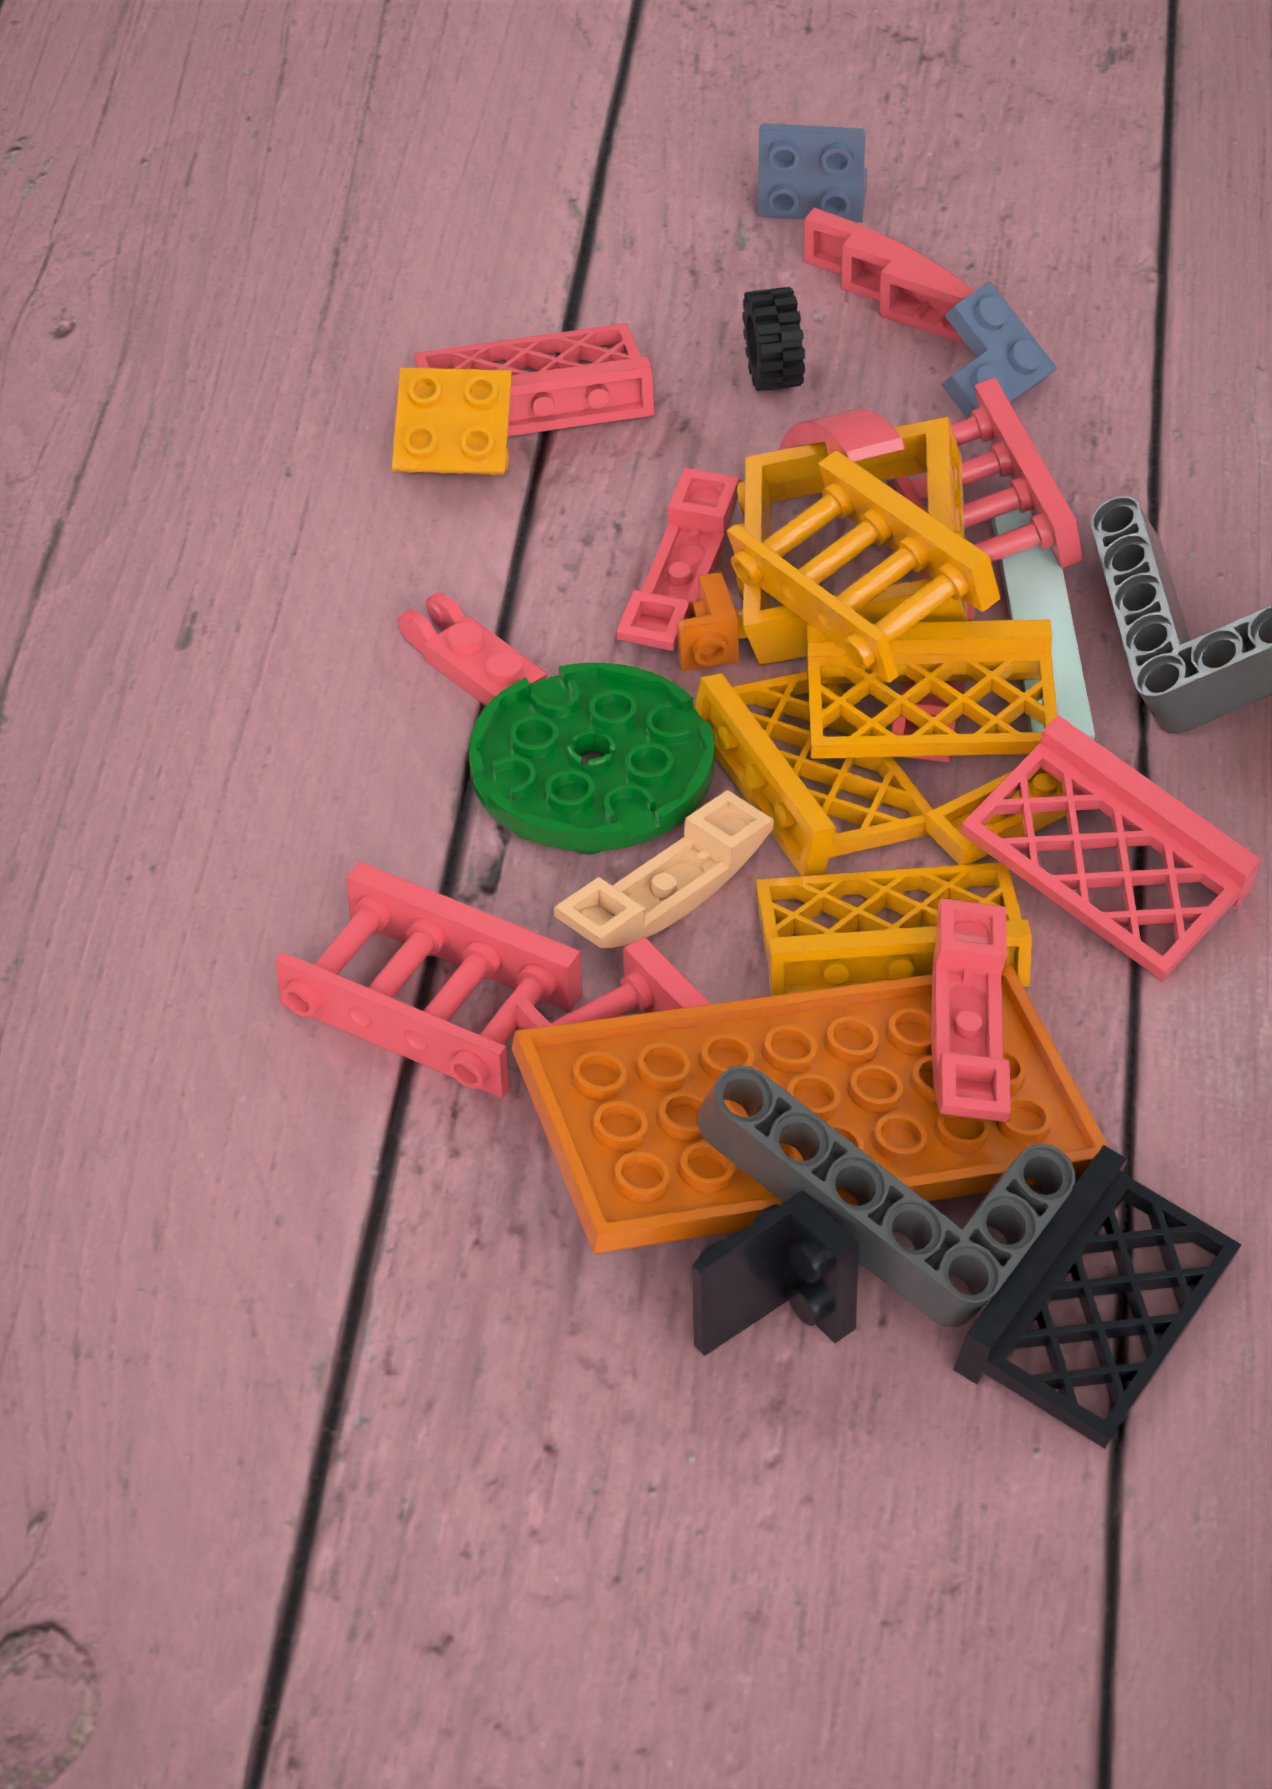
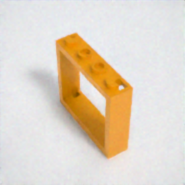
(794, 472)

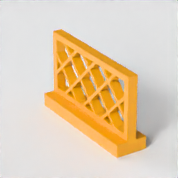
(929, 656)
(772, 776)
(881, 950)

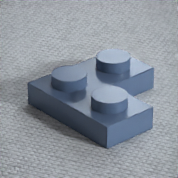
(1000, 346)

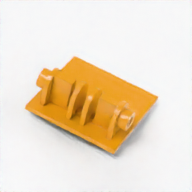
(452, 421)

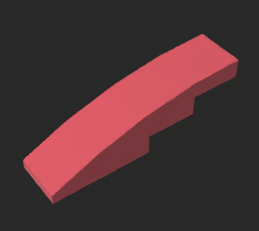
(883, 269)

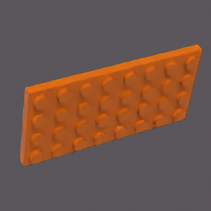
(628, 1092)

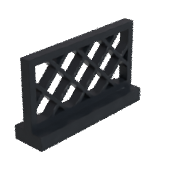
(1041, 1277)

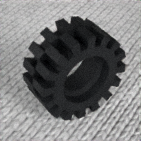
(773, 338)

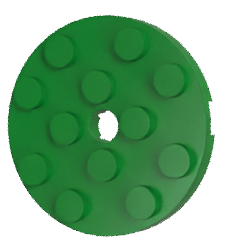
(533, 744)

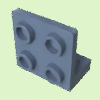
(810, 170)

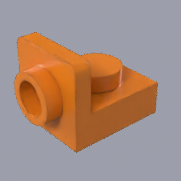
(712, 632)

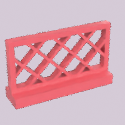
(562, 391)
(1151, 820)

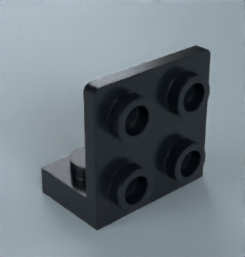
(782, 1256)

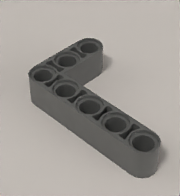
(1176, 676)
(884, 1200)

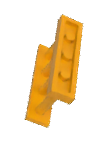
(882, 518)

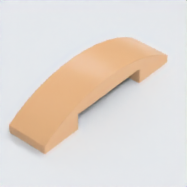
(675, 881)

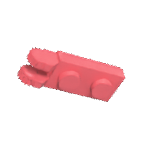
(466, 649)

